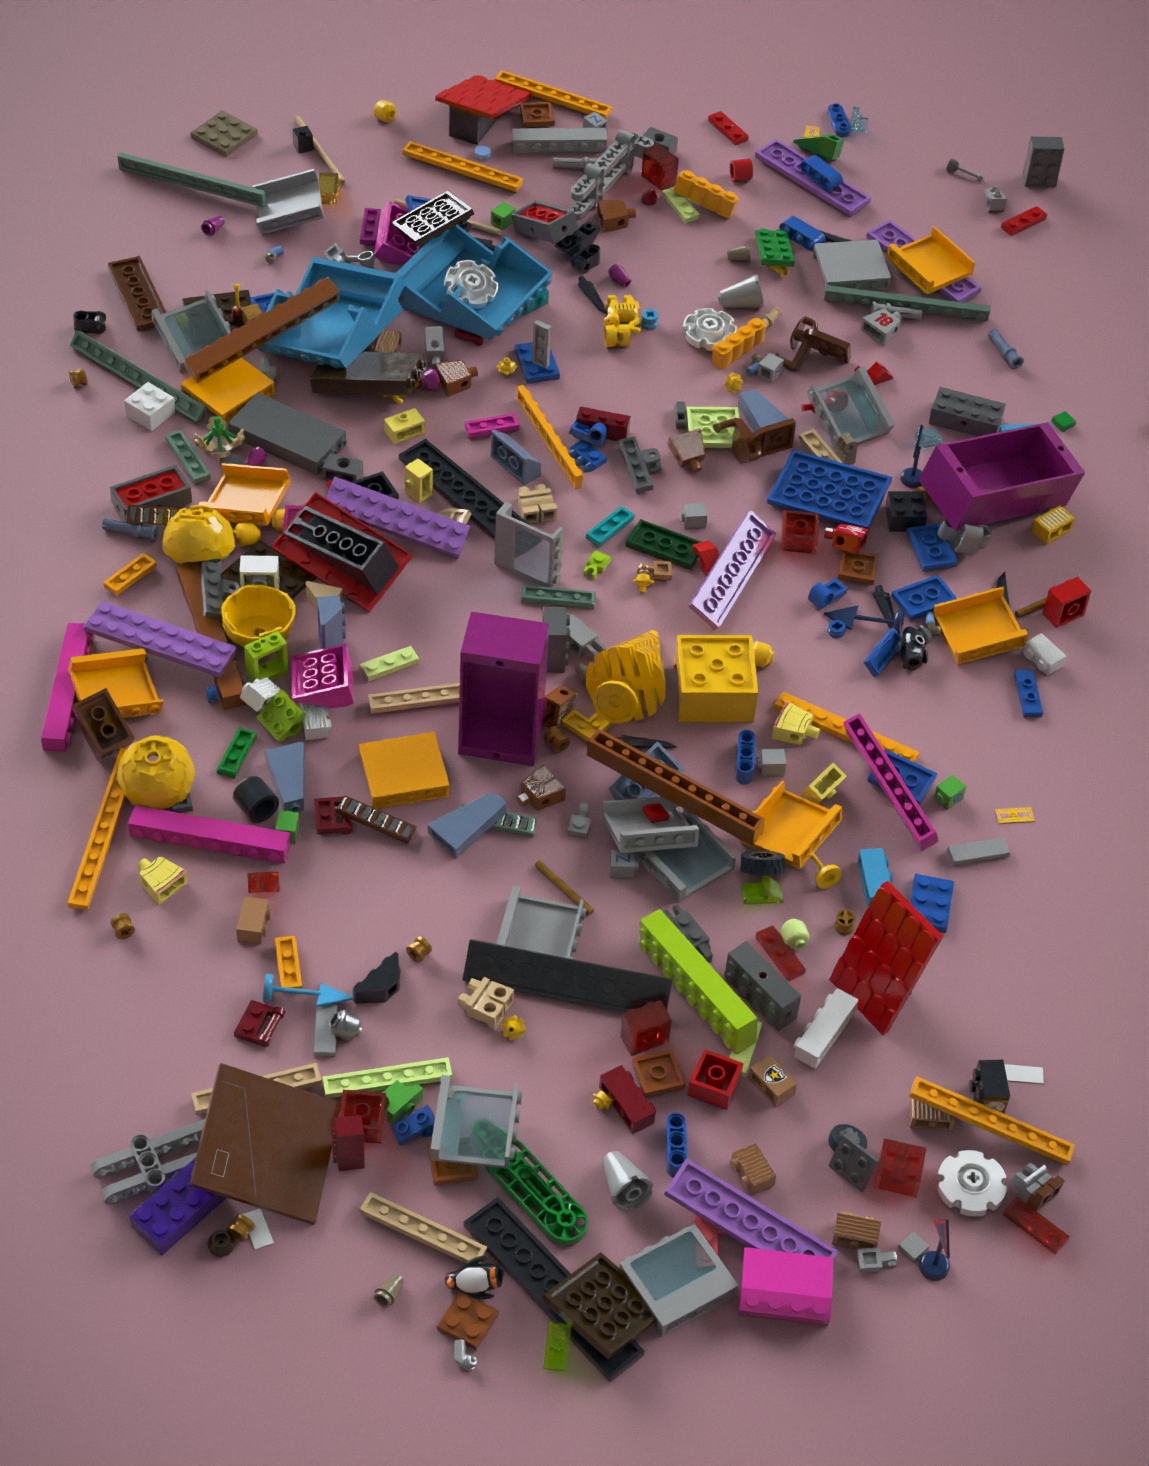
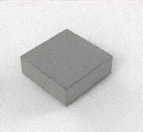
(913, 1246)

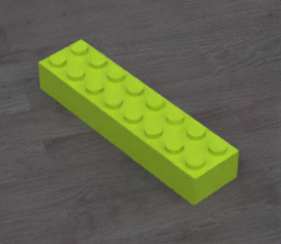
(698, 982)

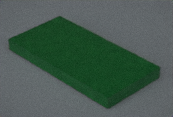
(663, 544)

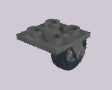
(850, 1155)

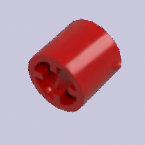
(741, 169)

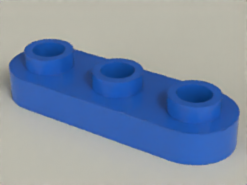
(839, 120)

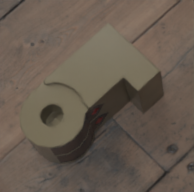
(847, 449)

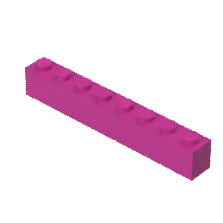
(60, 713)
(890, 782)
(209, 834)

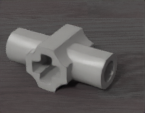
(267, 368)

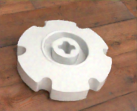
(476, 282)
(708, 328)
(971, 1183)

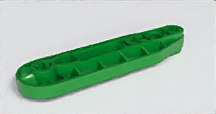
(555, 1210)

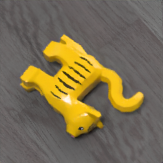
(622, 312)

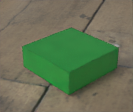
(1063, 421)

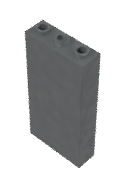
(287, 433)

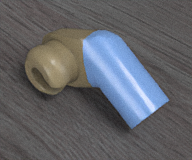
(273, 253)
(755, 364)
(930, 623)

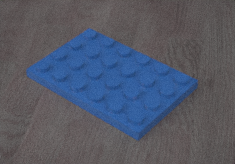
(829, 488)

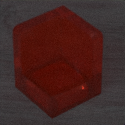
(263, 882)

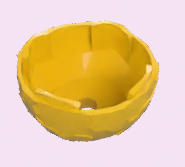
(198, 535)
(255, 611)
(157, 782)

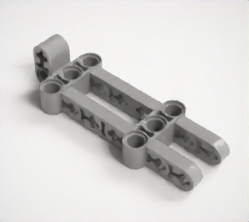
(597, 177)
(966, 539)
(141, 1157)

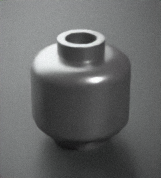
(345, 1025)

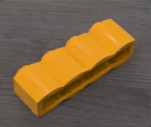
(706, 194)
(738, 343)

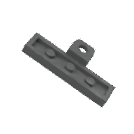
(639, 464)
(213, 591)

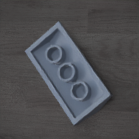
(625, 788)

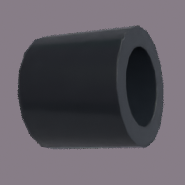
(255, 799)

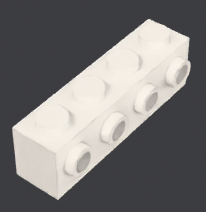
(825, 1028)

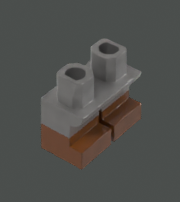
(1036, 1186)

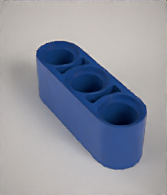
(821, 173)
(802, 233)
(745, 757)
(678, 1136)

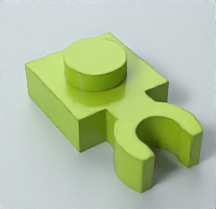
(597, 562)

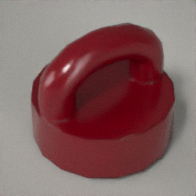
(649, 197)

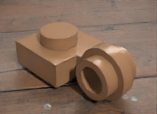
(660, 570)

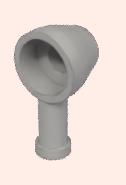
(366, 259)

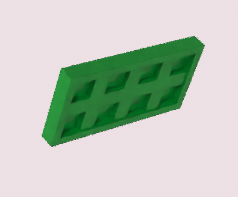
(774, 248)

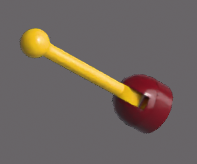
(237, 316)

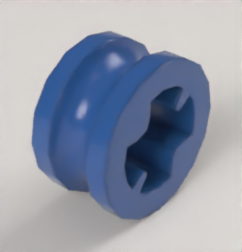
(836, 633)
(212, 693)

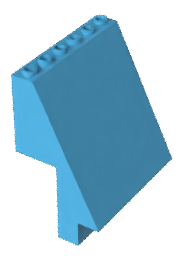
(516, 272)
(347, 327)

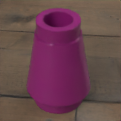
(212, 225)
(618, 274)
(256, 457)

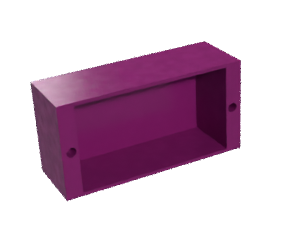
(1001, 475)
(502, 688)

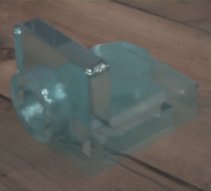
(858, 122)
(930, 437)

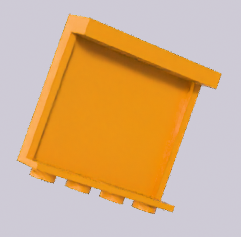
(932, 261)
(229, 388)
(249, 493)
(979, 626)
(123, 676)
(404, 770)
(794, 825)

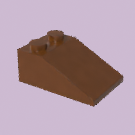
(102, 724)

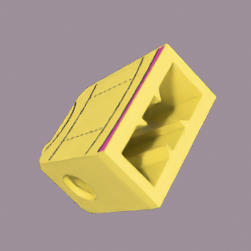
(794, 725)
(161, 878)

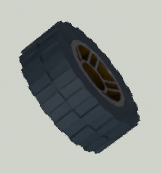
(762, 863)

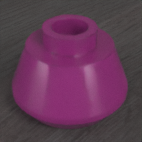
(430, 380)

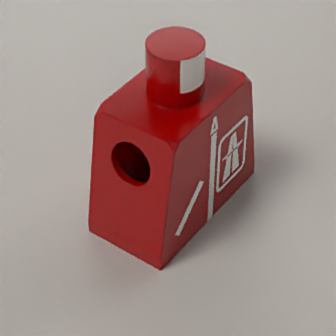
(847, 537)

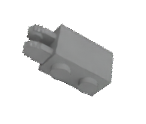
(583, 639)

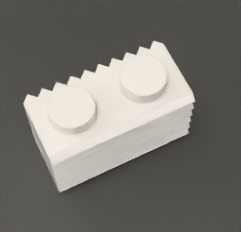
(1044, 654)
(259, 693)
(315, 722)

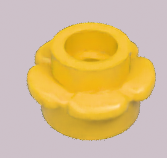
(602, 1100)

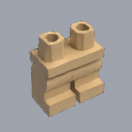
(536, 503)
(488, 1002)

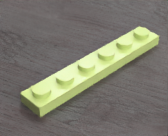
(381, 1078)

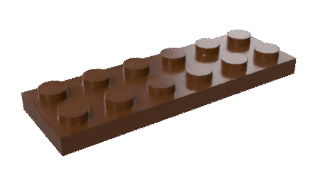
(136, 291)

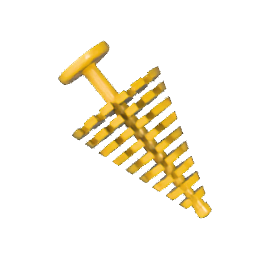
(627, 679)

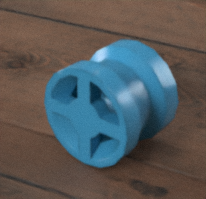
(649, 319)

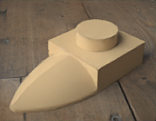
(459, 515)

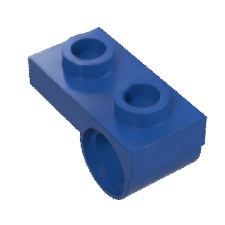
(586, 433)
(823, 595)
(414, 1125)

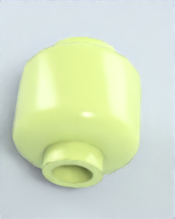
(795, 934)

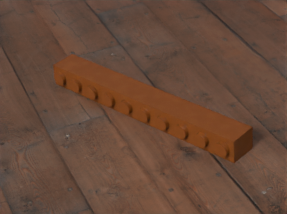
(262, 329)
(230, 683)
(675, 787)

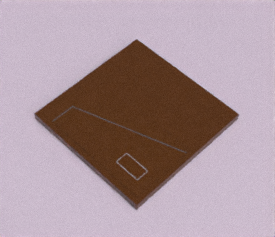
(265, 1144)

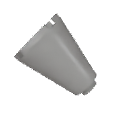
(742, 294)
(626, 1182)

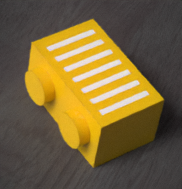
(1053, 524)

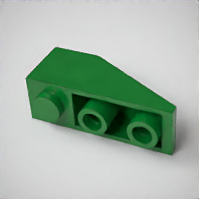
(825, 145)

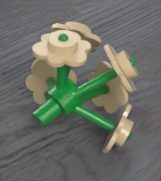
(217, 428)

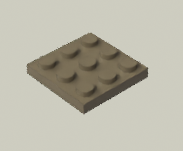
(224, 133)

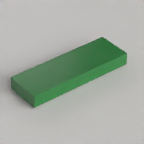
(236, 752)

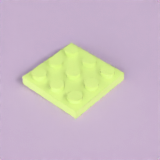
(705, 418)

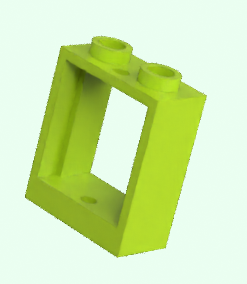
(273, 668)

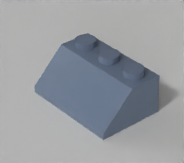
(514, 458)
(330, 621)

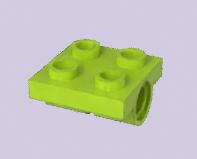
(282, 716)

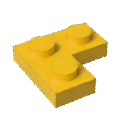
(583, 726)

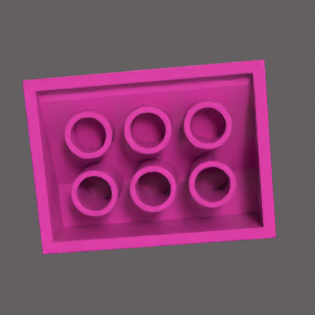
(390, 243)
(323, 677)
(786, 1286)

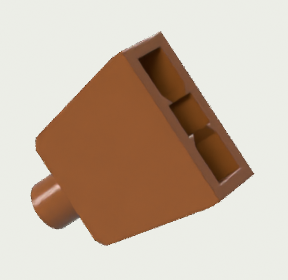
(614, 214)

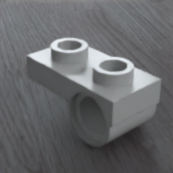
(995, 199)

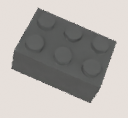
(1043, 161)
(558, 638)

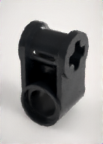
(586, 258)
(87, 321)

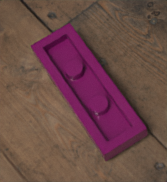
(370, 226)

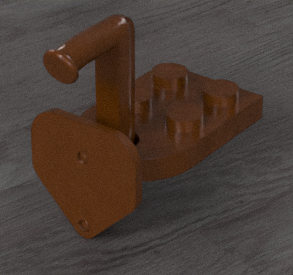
(817, 340)
(750, 446)

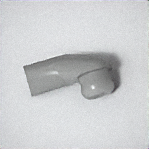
(461, 1358)

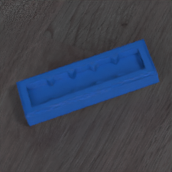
(882, 652)
(1028, 693)

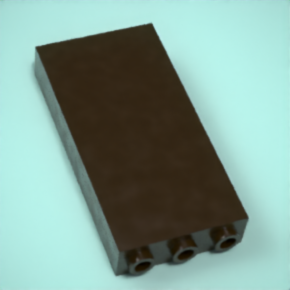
(371, 375)

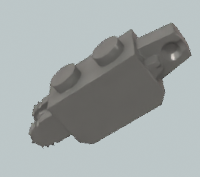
(691, 930)

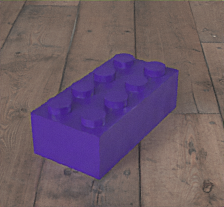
(173, 1211)

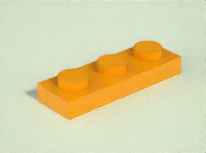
(130, 574)
(288, 962)

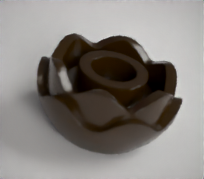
(221, 1249)

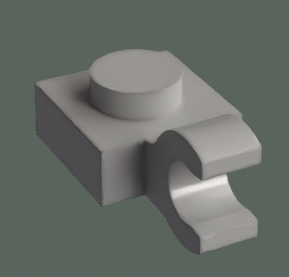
(335, 253)
(580, 823)
(872, 1260)

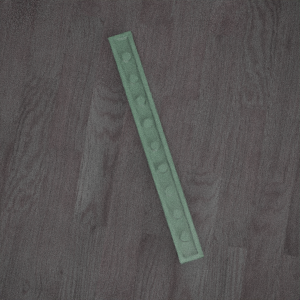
(192, 179)
(928, 305)
(135, 374)

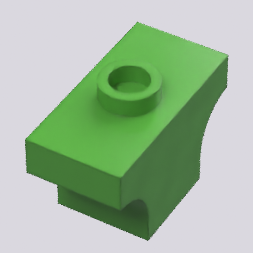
(401, 1100)

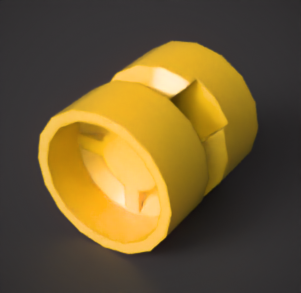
(611, 337)

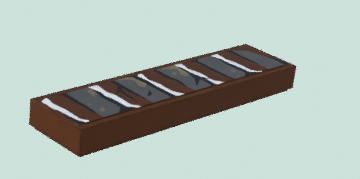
(149, 514)
(376, 819)

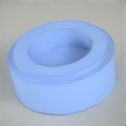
(482, 152)

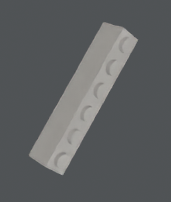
(559, 140)

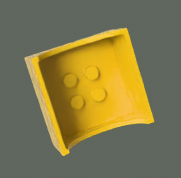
(716, 678)

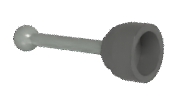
(953, 166)

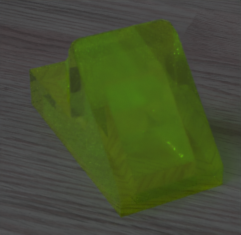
(762, 893)
(557, 1346)

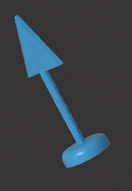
(326, 994)

